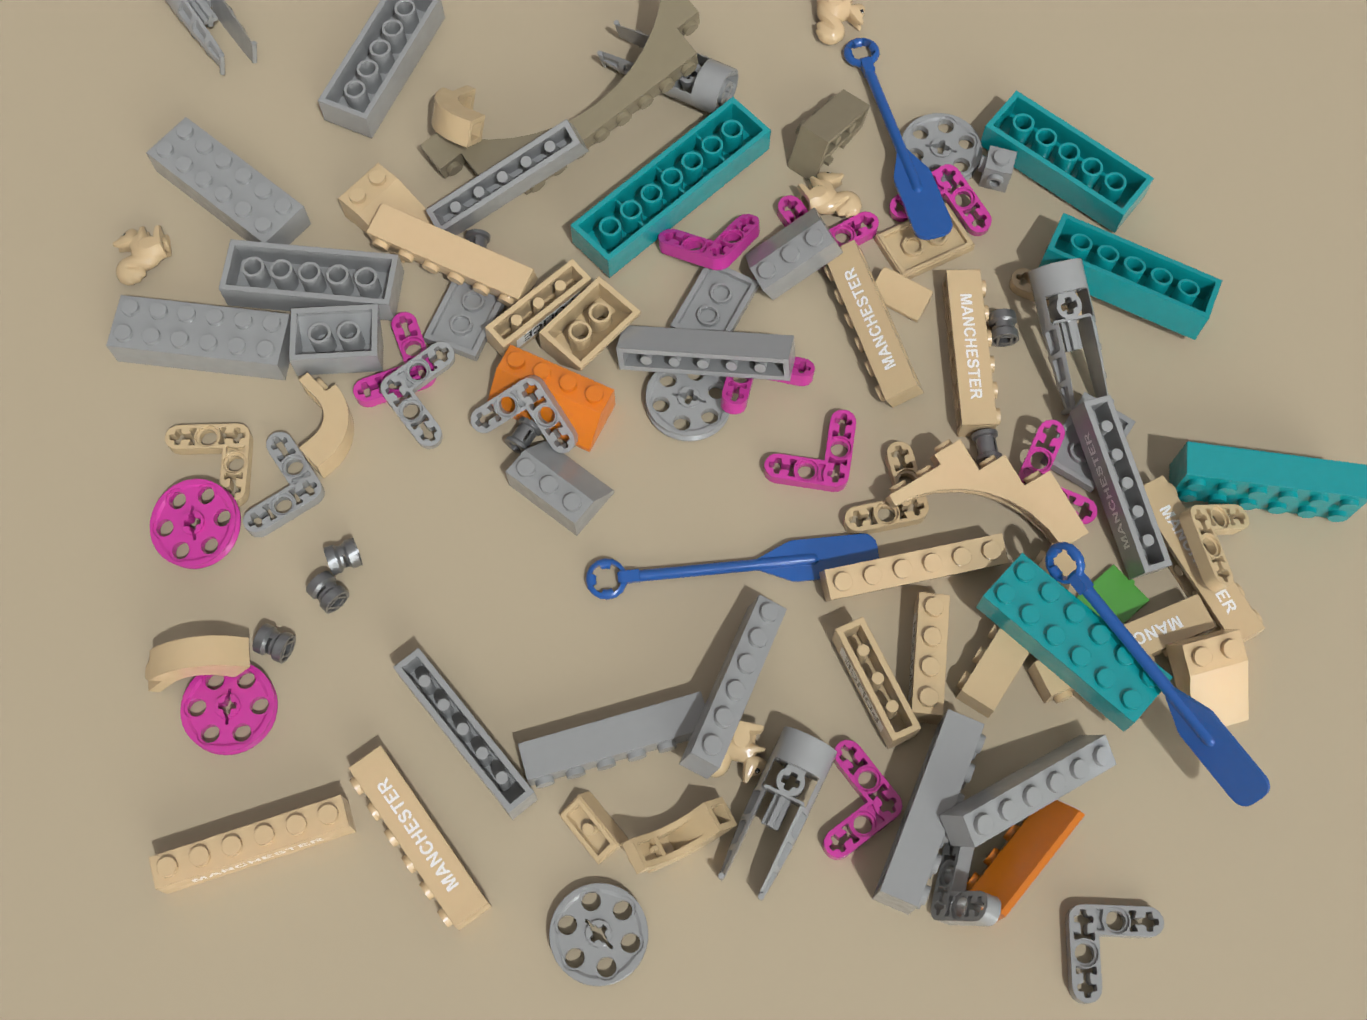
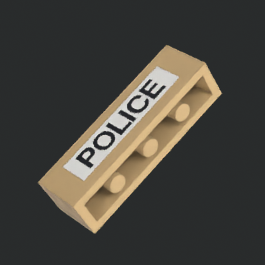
(537, 308)
(928, 656)
(875, 683)

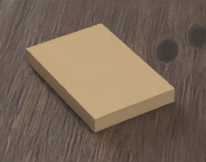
(915, 256)

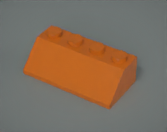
(581, 399)
(1024, 854)

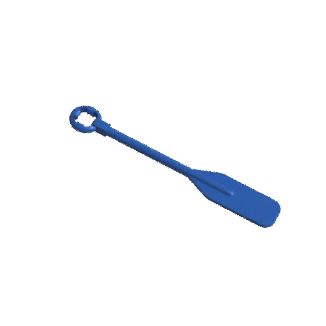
(911, 176)
(792, 561)
(1194, 721)

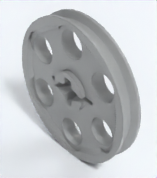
(949, 142)
(678, 409)
(595, 951)

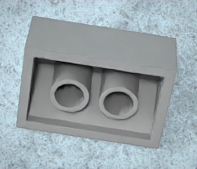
(793, 254)
(336, 339)
(558, 486)

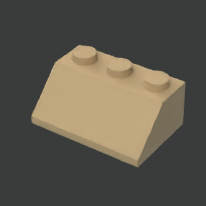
(587, 325)

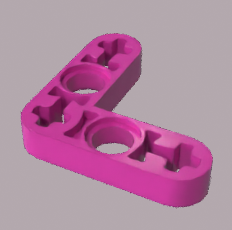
(944, 188)
(847, 227)
(709, 253)
(403, 342)
(744, 389)
(821, 468)
(1027, 469)
(870, 809)

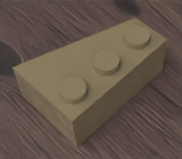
(825, 132)

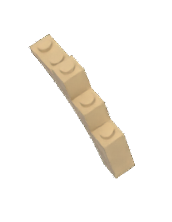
(956, 472)

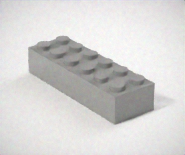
(380, 63)
(227, 186)
(307, 276)
(201, 337)
(921, 831)

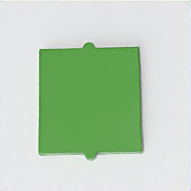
(1118, 594)

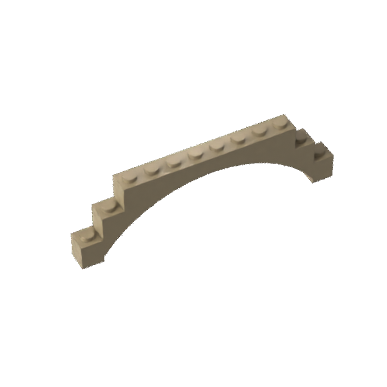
(656, 70)

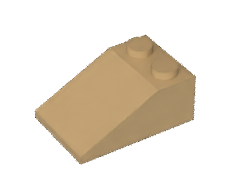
(377, 187)
(1213, 672)

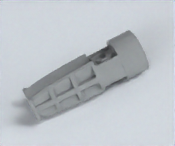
(198, 13)
(704, 88)
(1059, 285)
(803, 758)

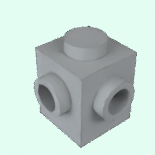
(996, 168)

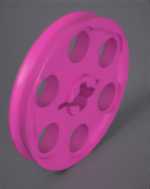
(206, 530)
(229, 723)

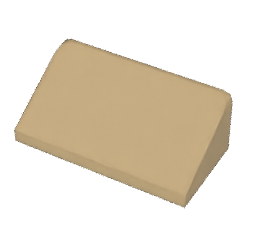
(903, 294)
(593, 826)

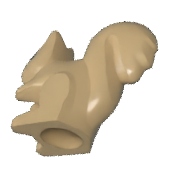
(832, 14)
(826, 199)
(145, 251)
(744, 750)

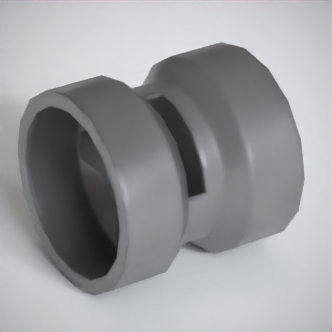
(1003, 327)
(336, 559)
(327, 592)
(274, 643)

